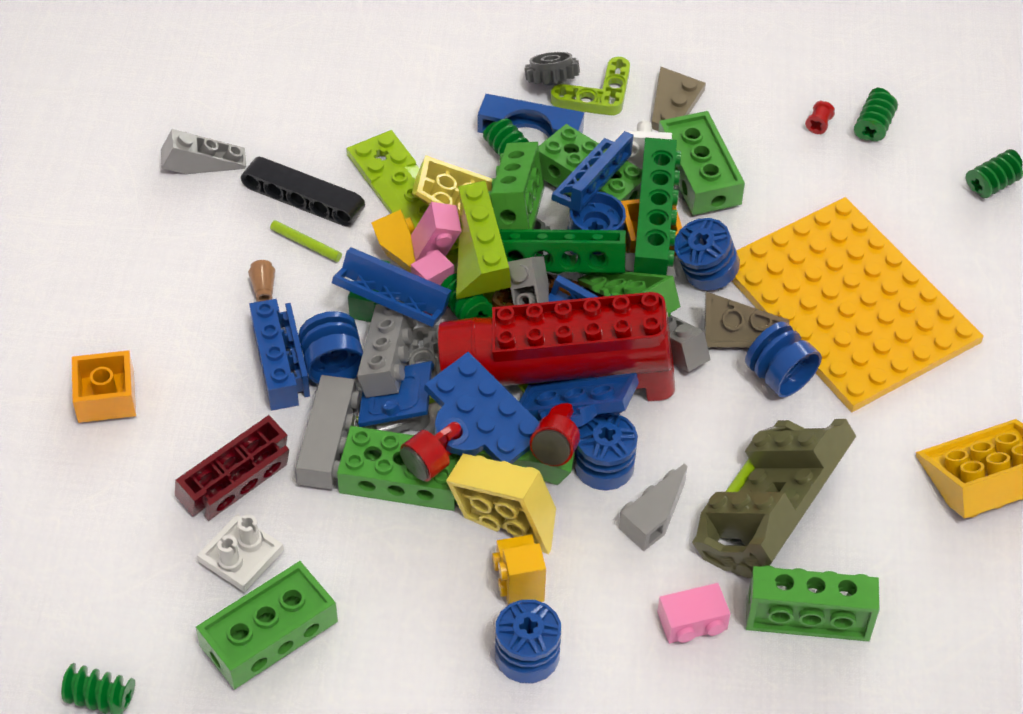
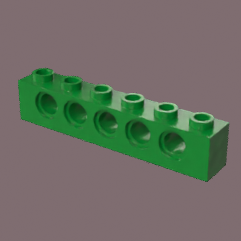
(655, 206)
(557, 242)

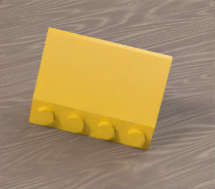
(978, 469)

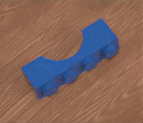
(527, 114)

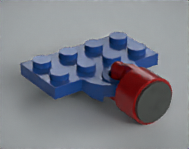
(571, 404)
(473, 417)

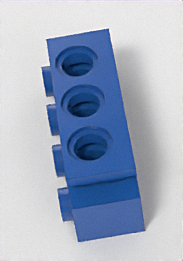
(275, 360)

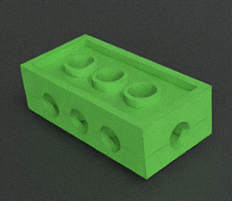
(568, 148)
(722, 183)
(517, 186)
(375, 470)
(809, 613)
(267, 624)

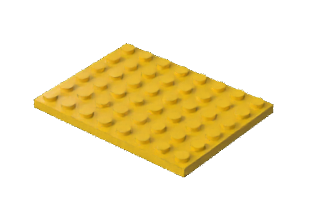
(853, 302)

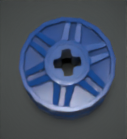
(600, 213)
(707, 254)
(331, 345)
(783, 359)
(606, 452)
(527, 641)

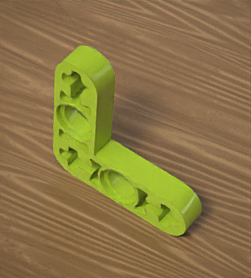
(600, 97)

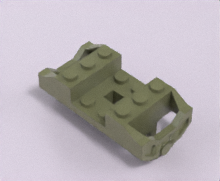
(786, 479)

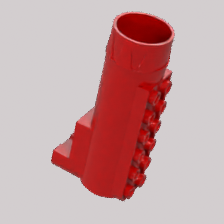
(569, 341)

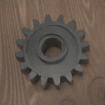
(552, 68)

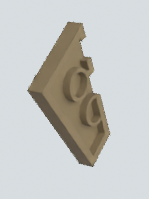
(675, 95)
(734, 323)

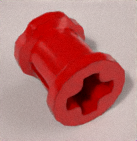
(818, 121)

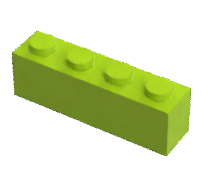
(480, 249)

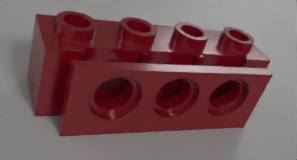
(232, 467)

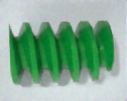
(876, 115)
(501, 133)
(995, 173)
(466, 307)
(96, 692)

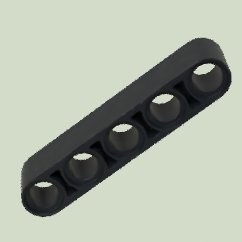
(303, 191)

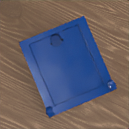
(408, 403)

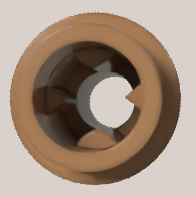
(262, 279)

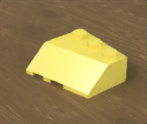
(440, 182)
(504, 497)

